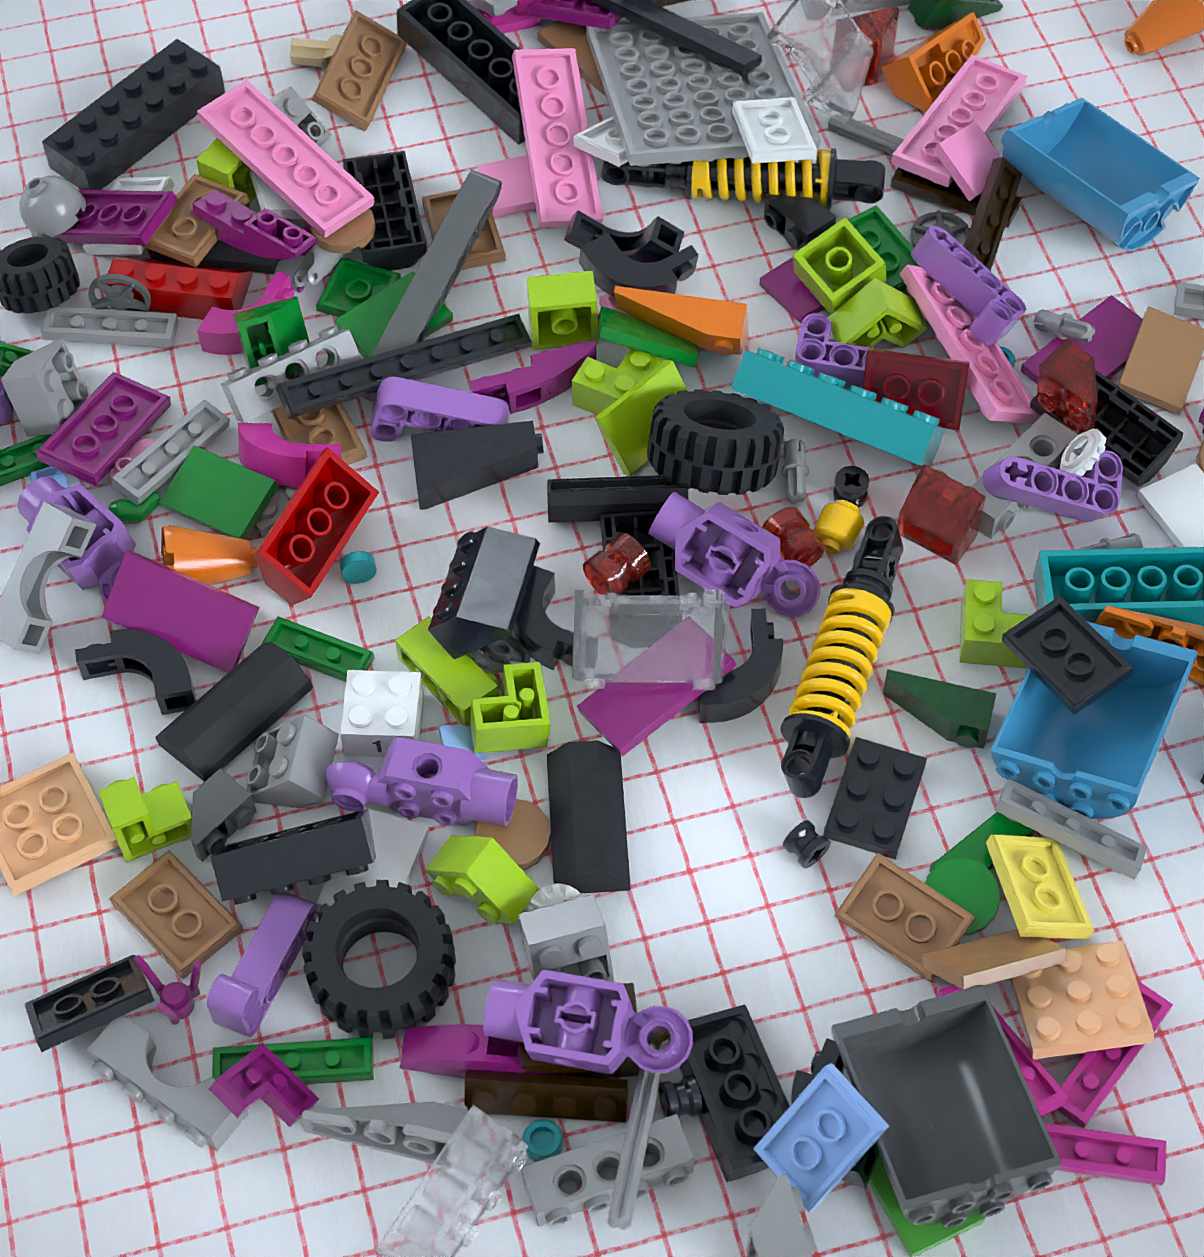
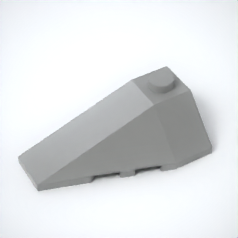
(400, 1129)

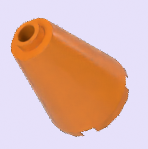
(1164, 24)
(206, 555)

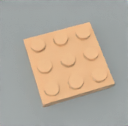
(50, 824)
(1083, 1003)

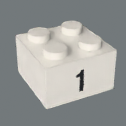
(379, 710)

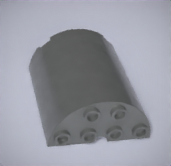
(954, 1062)

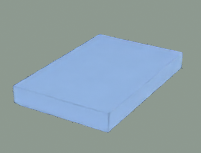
(821, 1136)

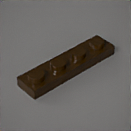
(937, 193)
(993, 211)
(547, 1095)

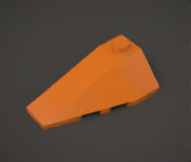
(929, 66)
(702, 321)
(1175, 632)

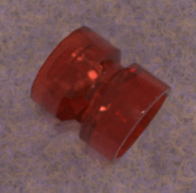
(796, 537)
(619, 563)

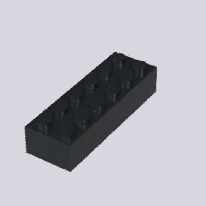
(467, 54)
(134, 117)

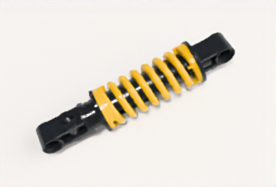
(827, 176)
(841, 660)

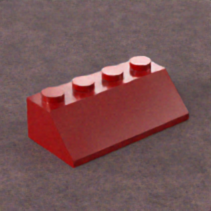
(184, 288)
(314, 528)

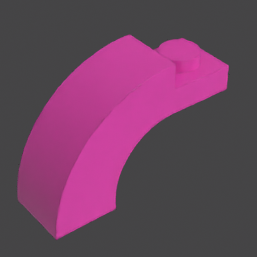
(218, 328)
(275, 457)

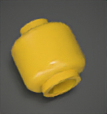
(839, 526)

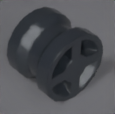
(853, 493)
(806, 844)
(680, 1097)

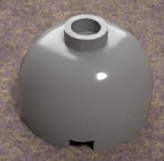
(50, 205)

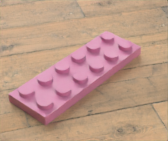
(976, 93)
(551, 116)
(285, 158)
(990, 373)

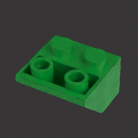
(270, 331)

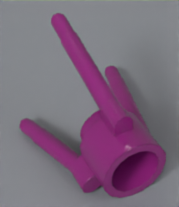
(176, 997)

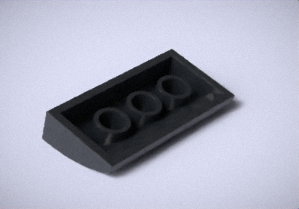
(735, 1087)

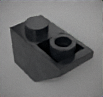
(797, 218)

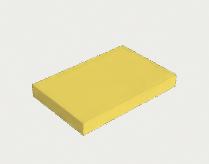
(1039, 887)

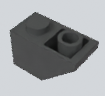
(217, 812)

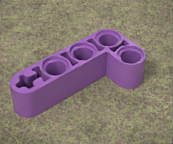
(970, 283)
(829, 357)
(430, 408)
(1015, 478)
(246, 996)

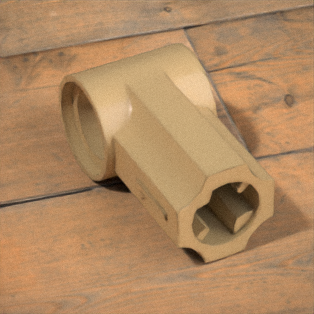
(313, 52)

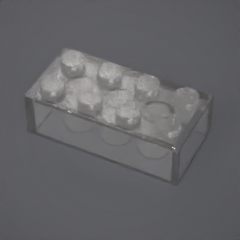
(456, 1190)

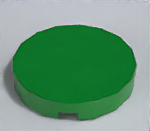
(968, 886)

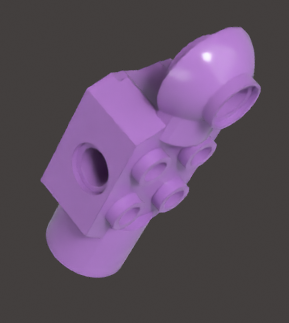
(107, 544)
(733, 555)
(427, 783)
(584, 1023)

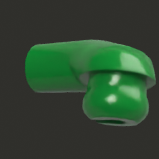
(130, 512)

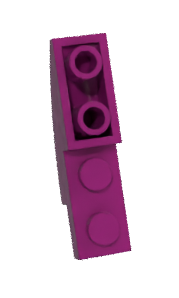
(252, 232)
(545, 379)
(458, 1048)

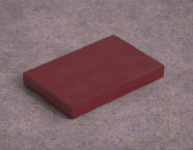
(919, 382)

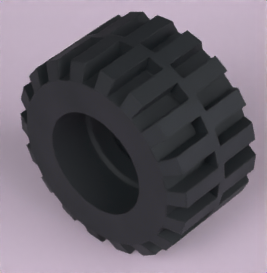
(36, 274)

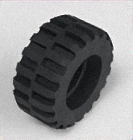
(715, 441)
(369, 912)

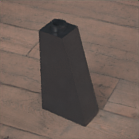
(472, 458)

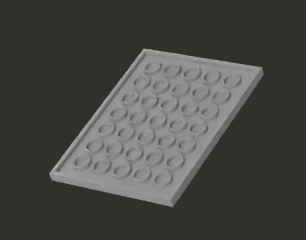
(679, 103)

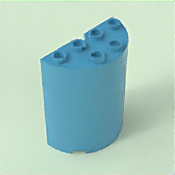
(1100, 171)
(1104, 751)

